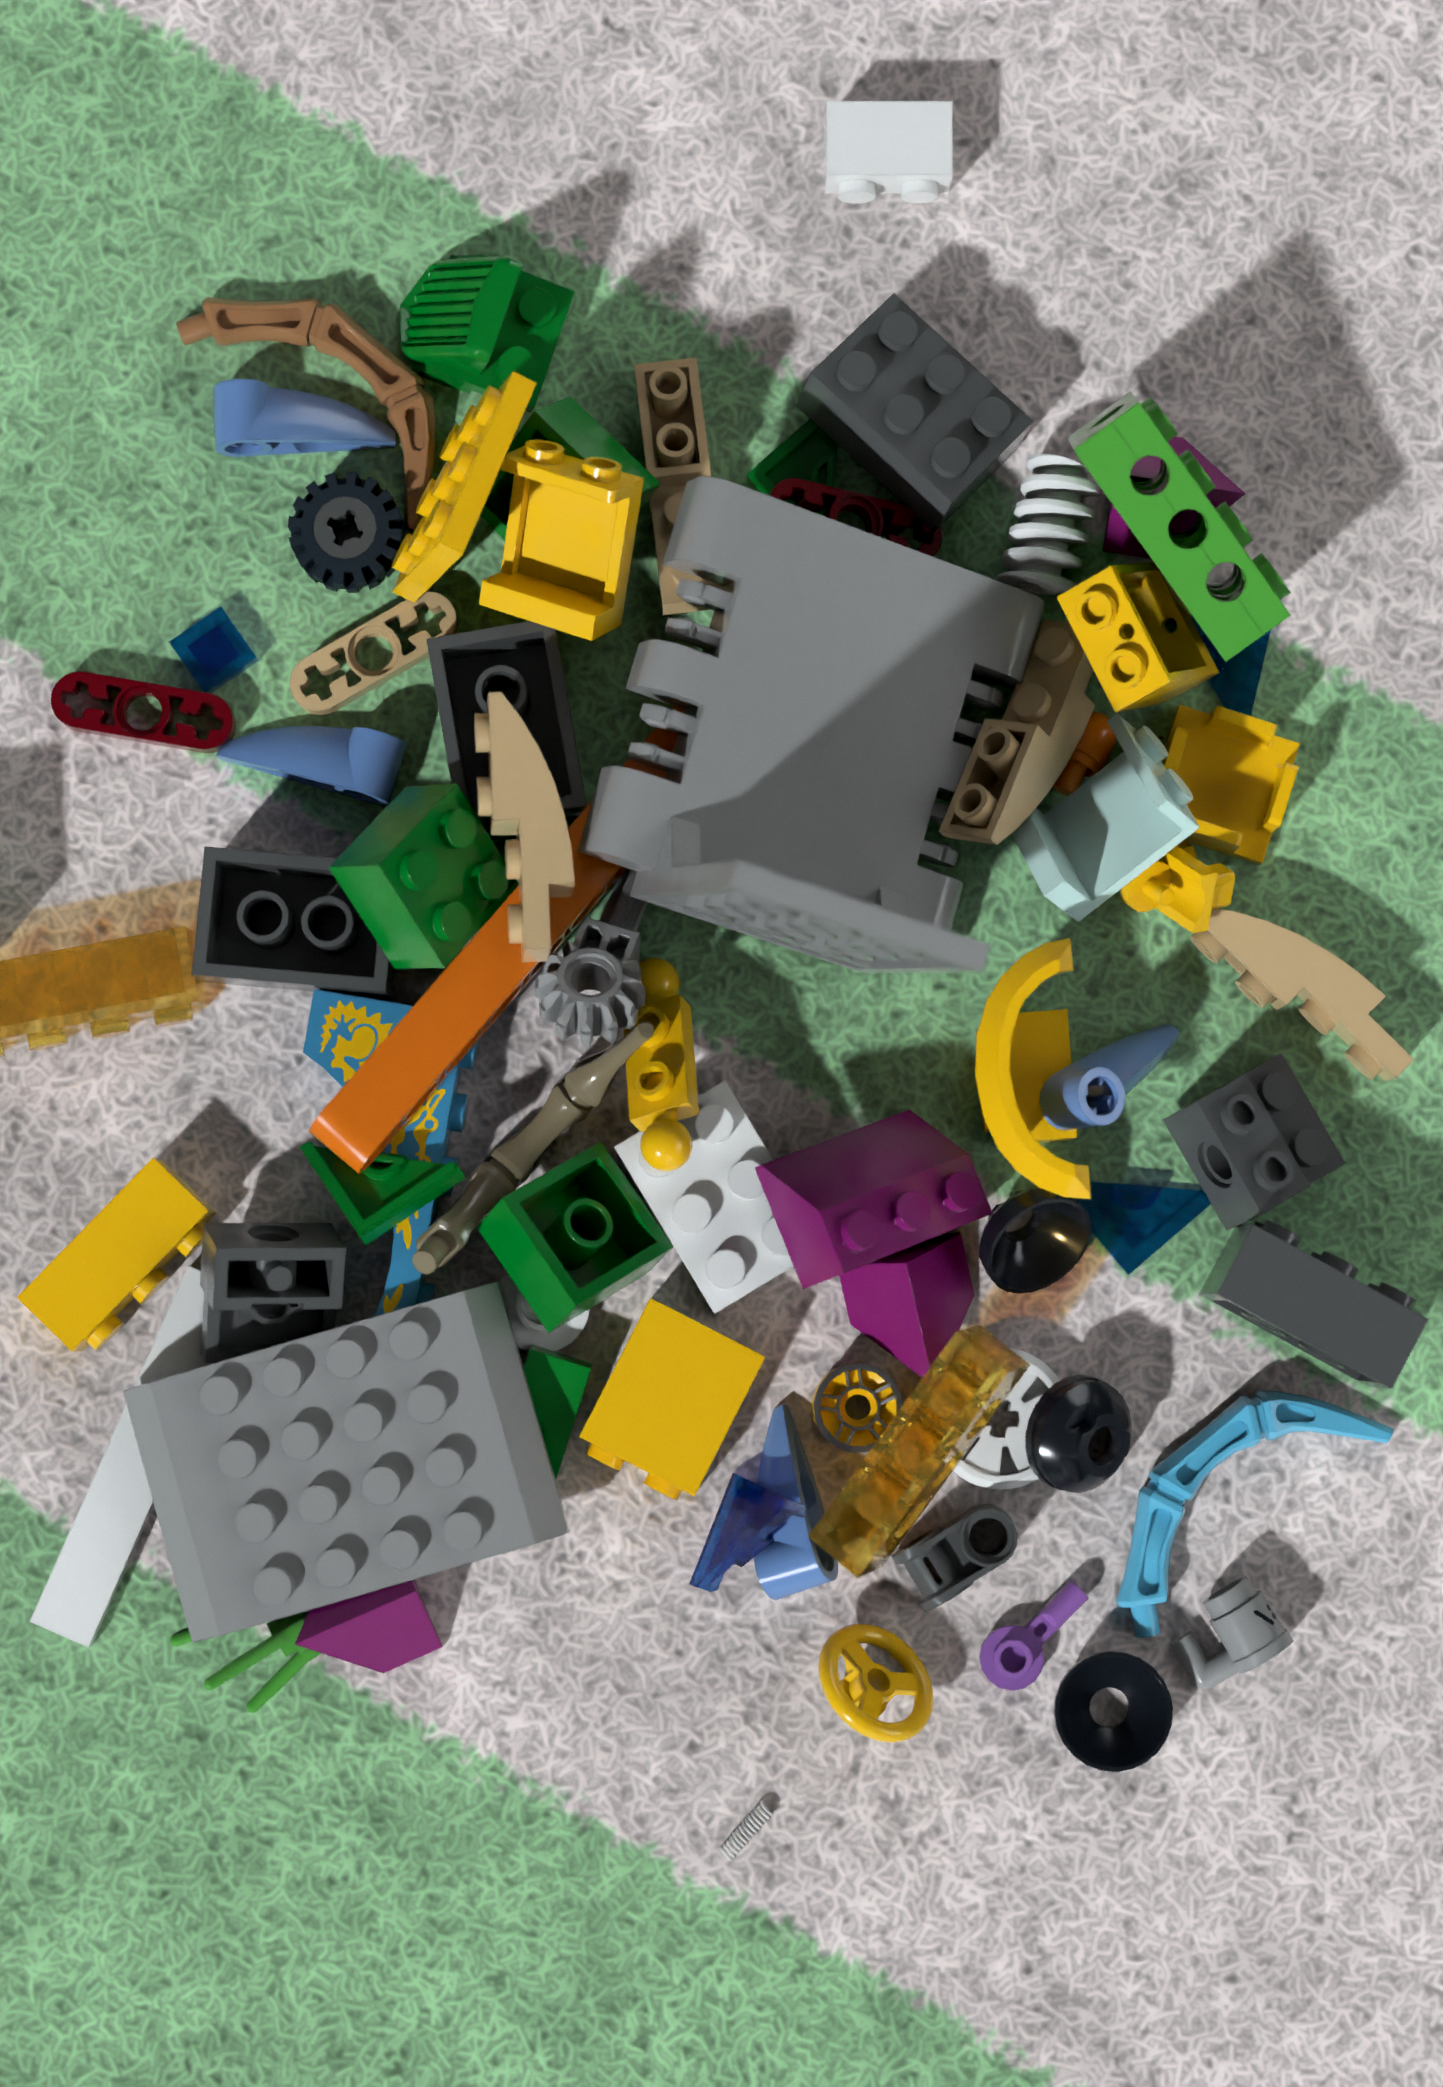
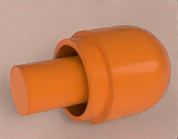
(1088, 755)

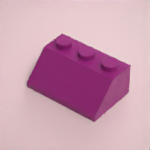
(870, 1195)

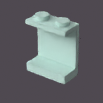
(1108, 826)

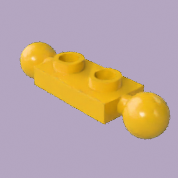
(663, 1070)

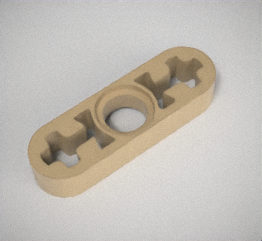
(349, 643)

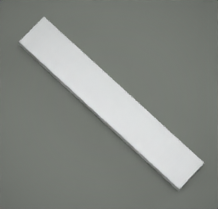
(119, 1493)

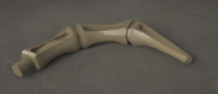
(512, 1162)

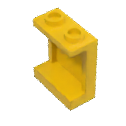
(566, 541)
(670, 1400)

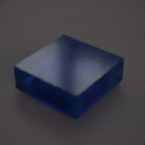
(213, 651)

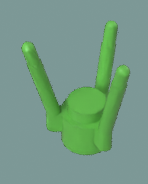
(284, 1636)

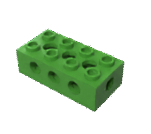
(1228, 612)

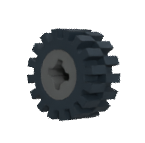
(363, 548)

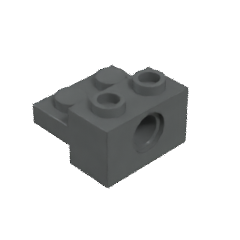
(1254, 1142)
(268, 1285)

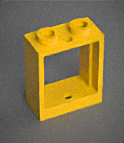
(1124, 635)

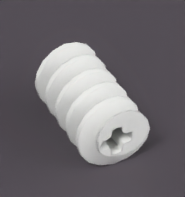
(1048, 525)

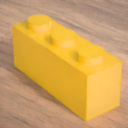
(118, 1257)

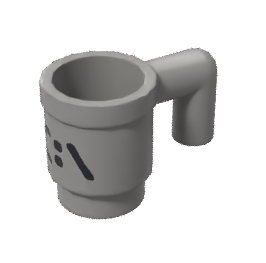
(1244, 1627)

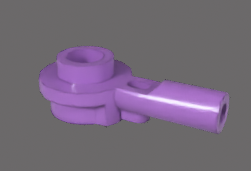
(1014, 1654)

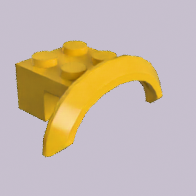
(1014, 1061)

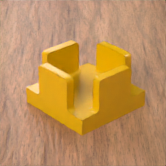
(1236, 777)

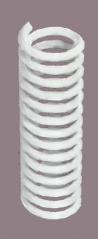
(748, 1831)

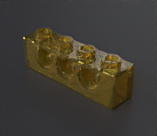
(918, 1450)

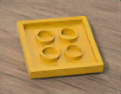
(459, 494)

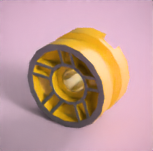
(837, 1388)

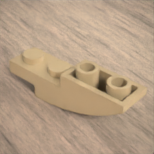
(673, 454)
(1031, 745)
(524, 803)
(1284, 964)

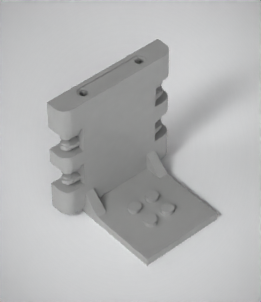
(810, 734)

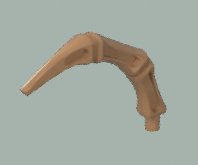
(337, 335)

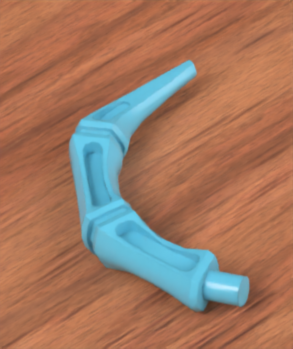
(1182, 1473)

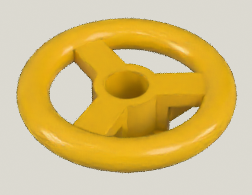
(870, 1686)

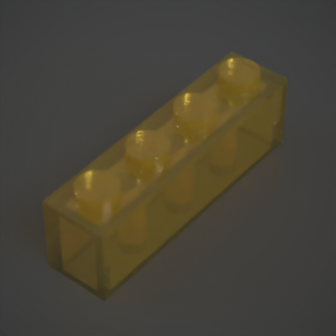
(99, 988)

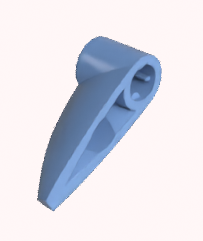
(277, 421)
(335, 759)
(1095, 1086)
(792, 1559)

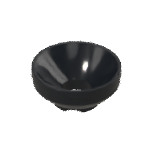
(1040, 1249)
(1063, 1427)
(1133, 1739)

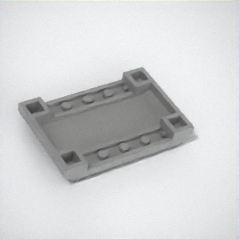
(346, 1462)

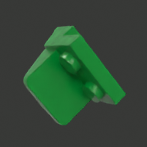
(480, 321)

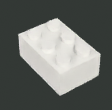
(715, 1201)

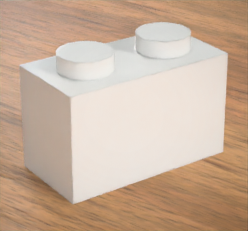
(888, 149)

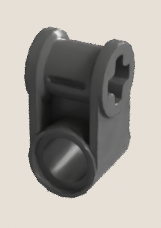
(954, 1555)

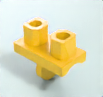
(1181, 888)

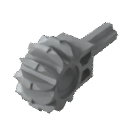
(602, 960)

